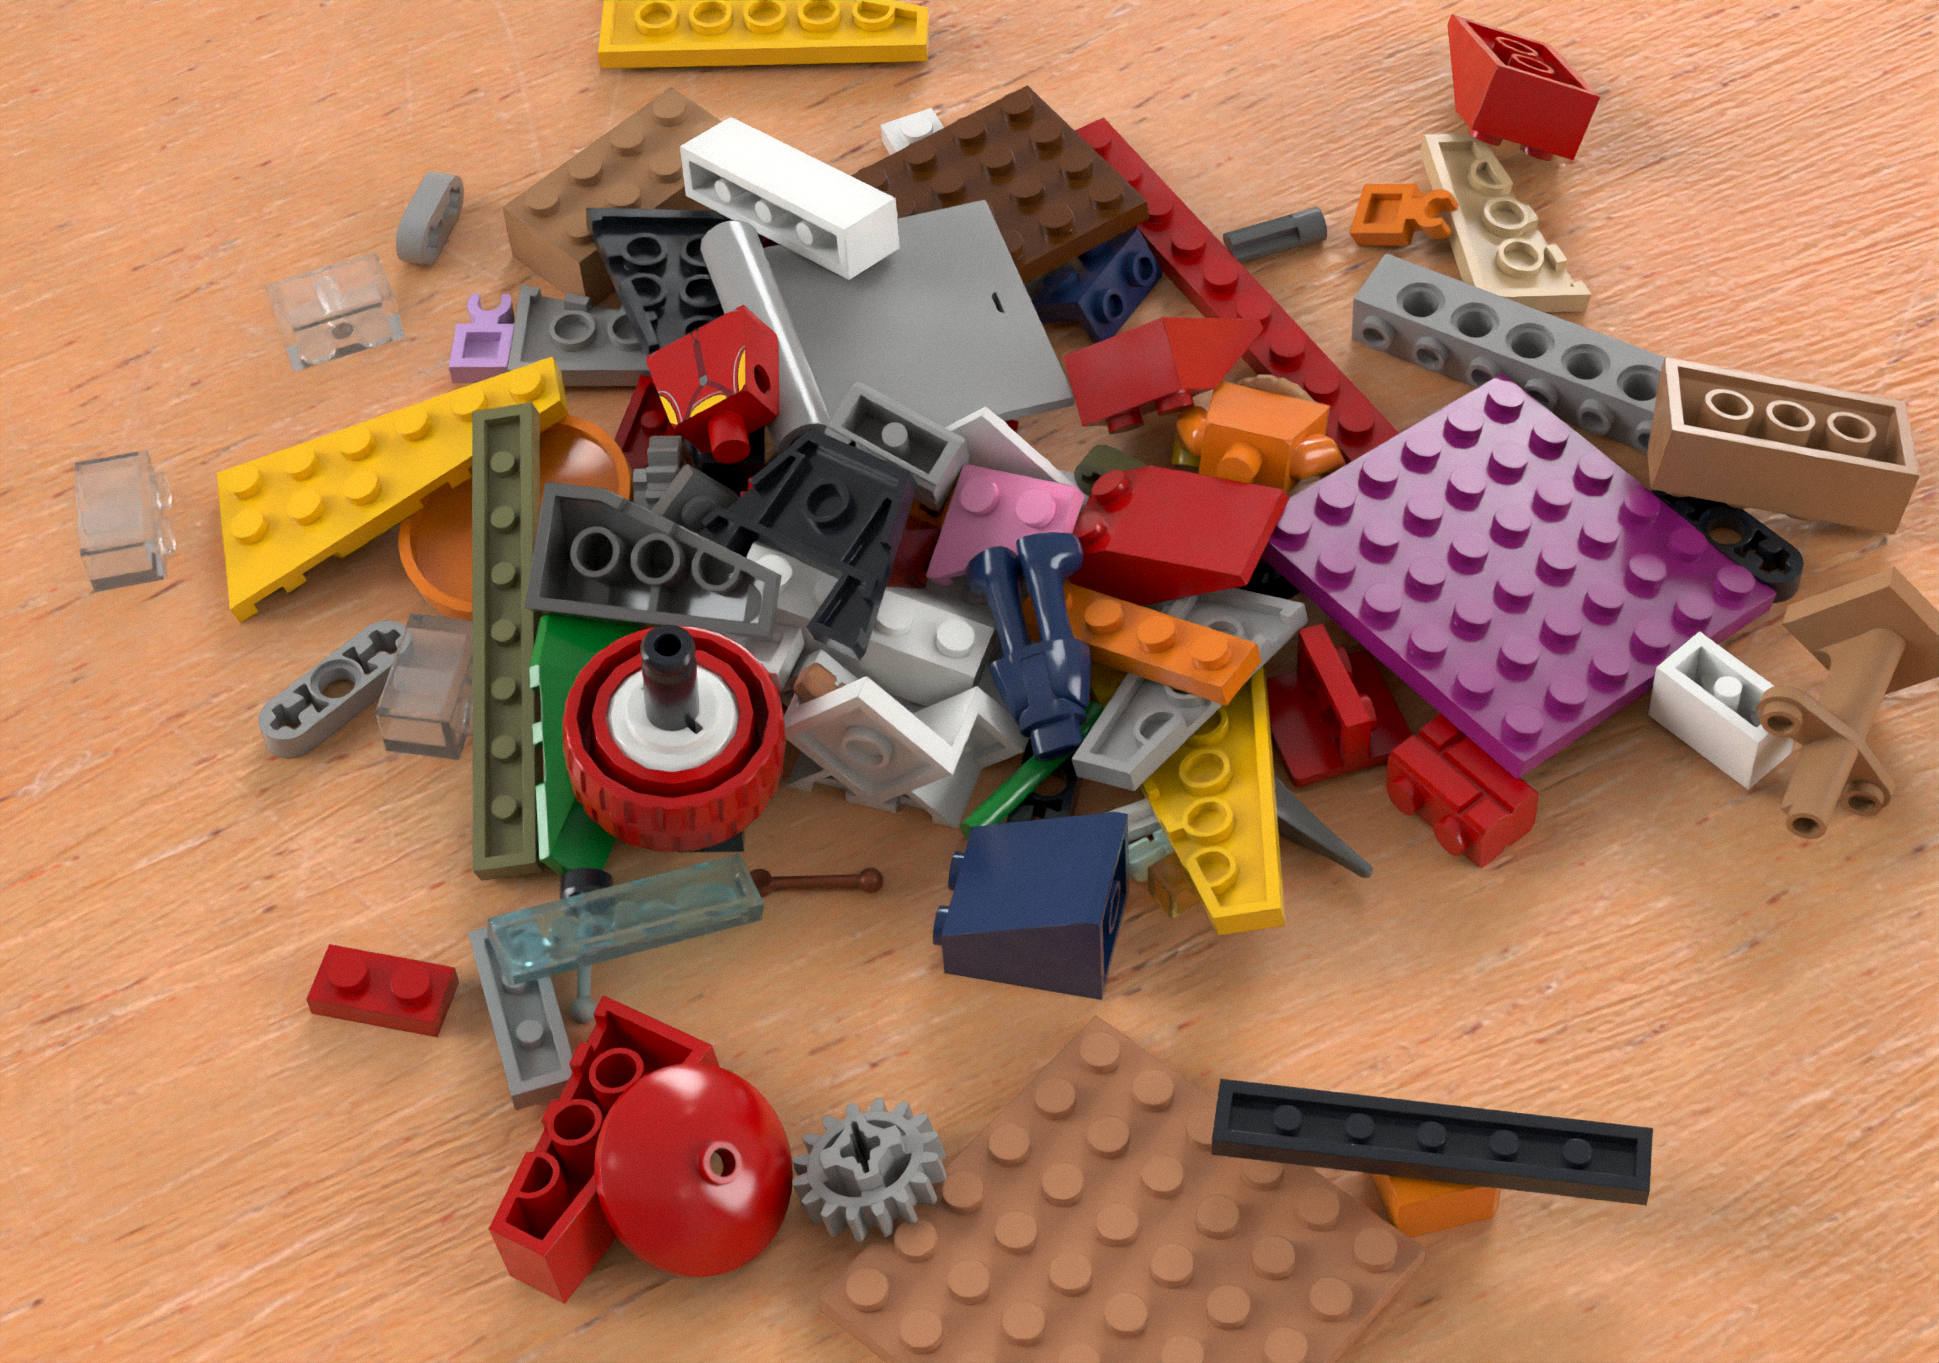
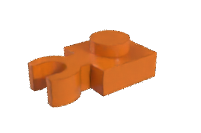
(1394, 211)

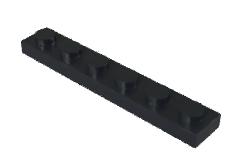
(1433, 1141)

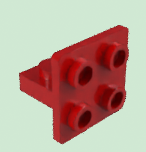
(1332, 711)

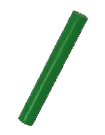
(1021, 783)

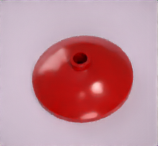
(659, 1177)

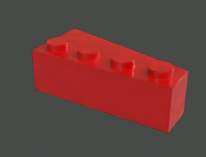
(551, 1214)

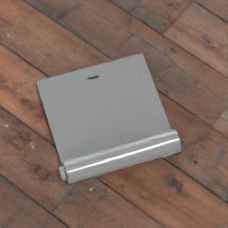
(907, 326)

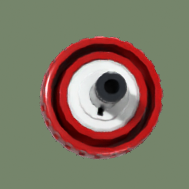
(674, 738)

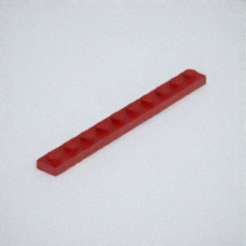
(1225, 289)

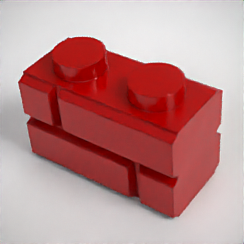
(1460, 792)

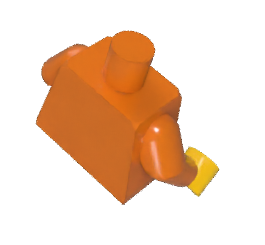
(1256, 438)

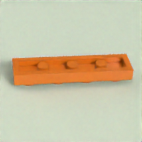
(1155, 644)

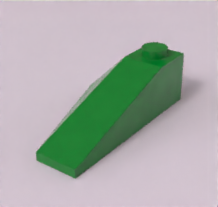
(561, 650)

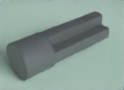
(1277, 235)

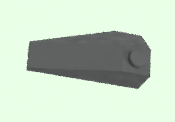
(637, 569)

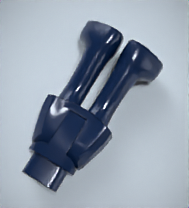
(1047, 680)

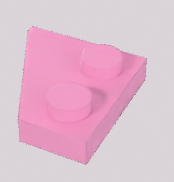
(997, 510)

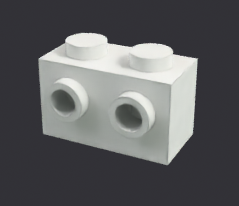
(1712, 706)

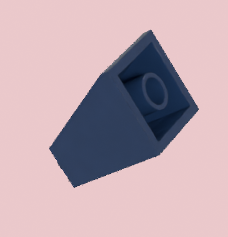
(1038, 903)

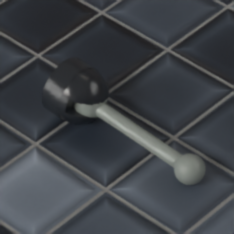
(571, 884)

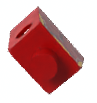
(720, 383)

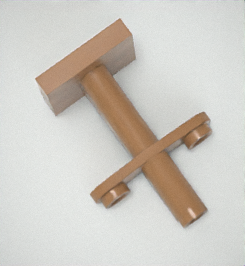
(1873, 642)

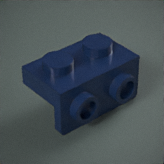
(1100, 286)

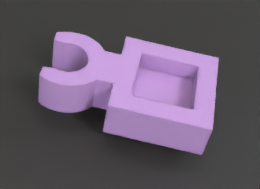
(483, 346)

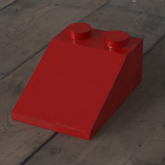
(1518, 90)
(1155, 368)
(1172, 533)

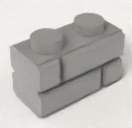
(902, 438)

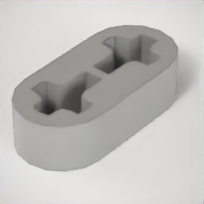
(429, 218)

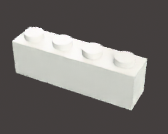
(790, 197)

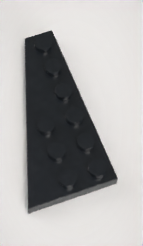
(667, 292)

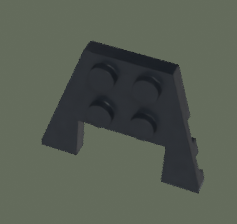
(834, 514)

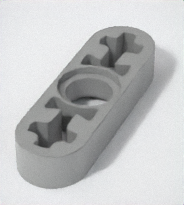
(345, 663)

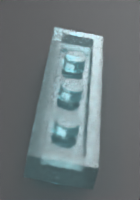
(624, 919)

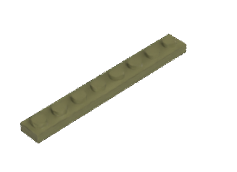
(504, 638)

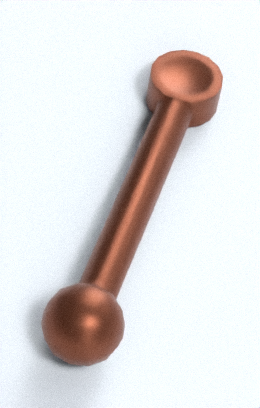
(869, 880)

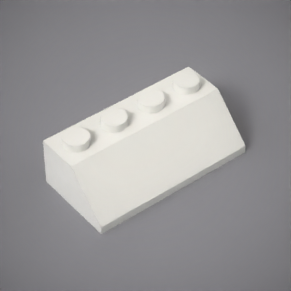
(920, 643)

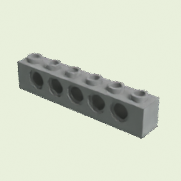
(1479, 335)

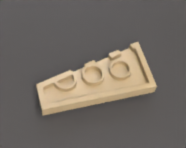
(1495, 233)

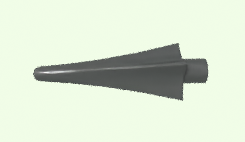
(1304, 828)

